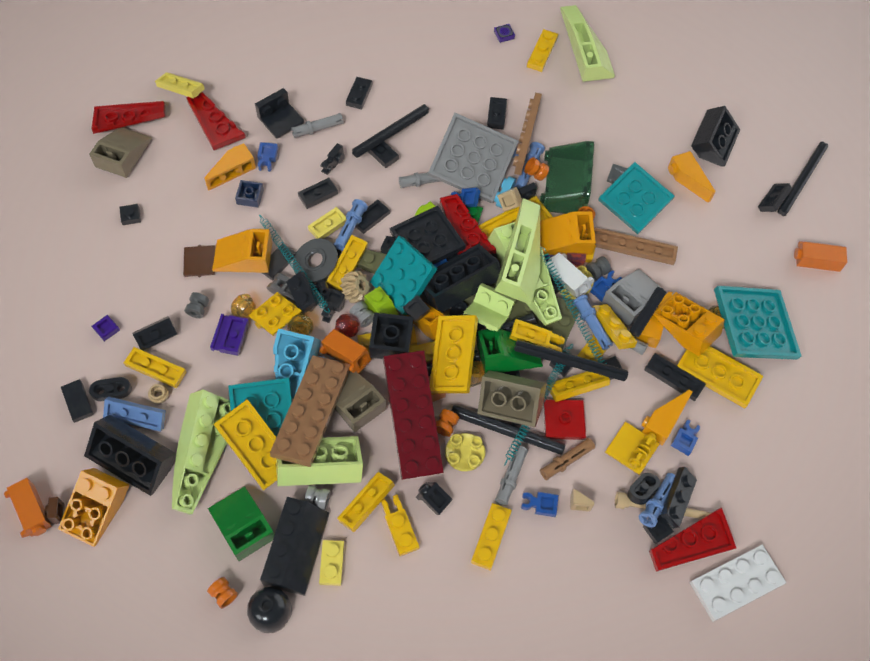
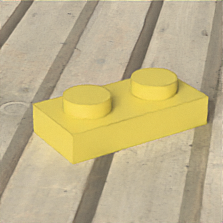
(327, 223)
(331, 563)

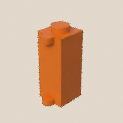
(820, 256)
(345, 351)
(28, 508)

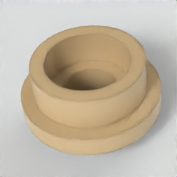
(156, 389)

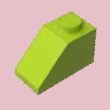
(380, 302)

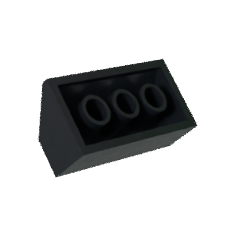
(461, 278)
(129, 454)
(295, 546)

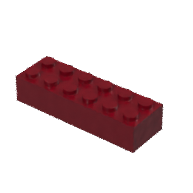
(412, 415)

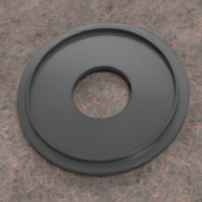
(328, 263)

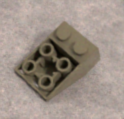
(119, 151)
(359, 402)

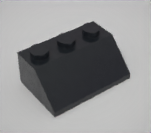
(716, 136)

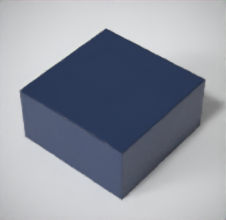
(249, 193)

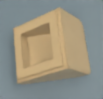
(510, 199)
(580, 502)

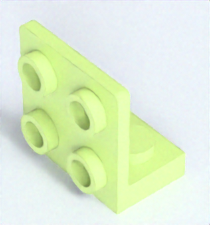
(490, 307)

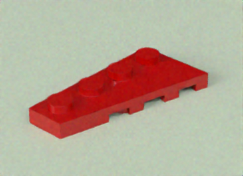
(123, 115)
(214, 123)
(464, 224)
(700, 540)

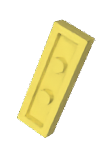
(180, 85)

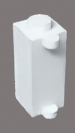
(572, 277)

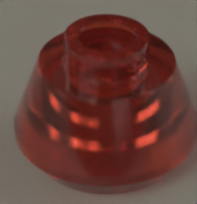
(347, 325)

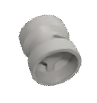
(362, 314)
(317, 497)

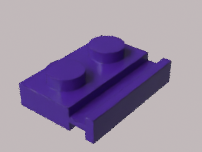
(229, 334)

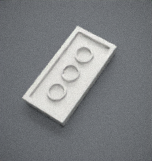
(737, 583)

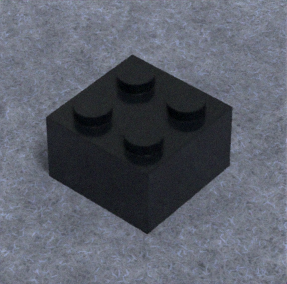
(390, 335)

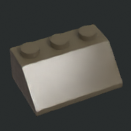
(511, 398)

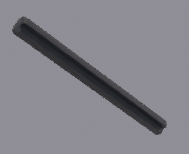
(390, 131)
(803, 178)
(570, 360)
(509, 430)

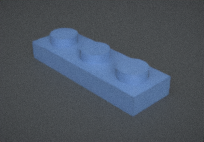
(135, 413)

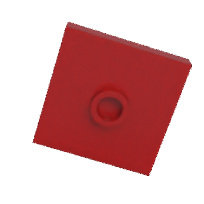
(564, 419)

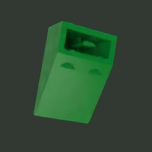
(499, 355)
(242, 523)

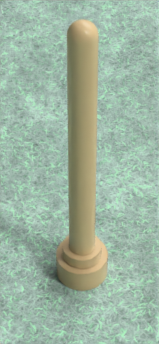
(622, 501)

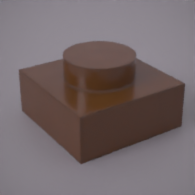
(54, 510)

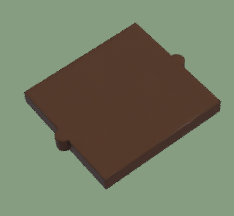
(198, 260)

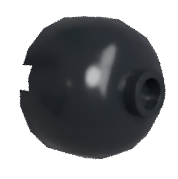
(269, 609)

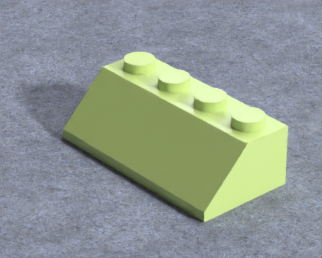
(335, 462)

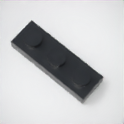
(674, 376)
(678, 497)

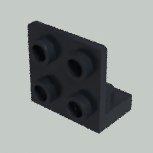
(277, 113)

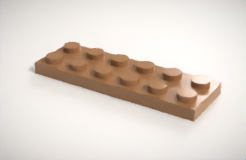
(310, 411)

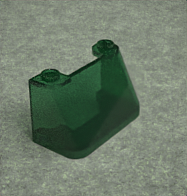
(568, 177)

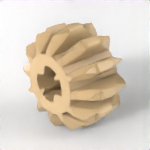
(354, 286)

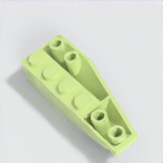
(587, 48)
(522, 259)
(544, 300)
(197, 449)

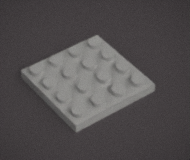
(473, 157)

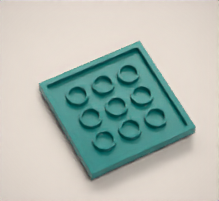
(757, 323)

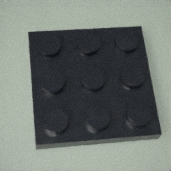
(430, 235)

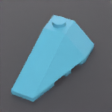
(293, 356)

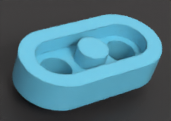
(506, 185)

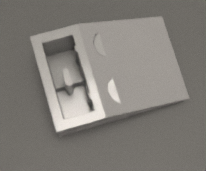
(630, 296)

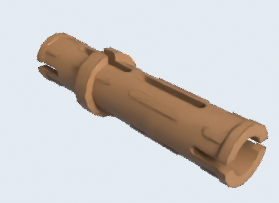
(560, 463)

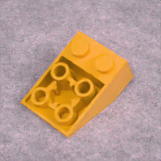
(568, 234)
(244, 252)
(689, 323)
(92, 505)

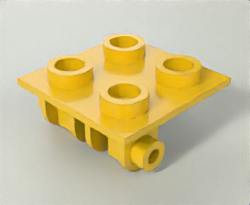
(274, 313)
(632, 447)

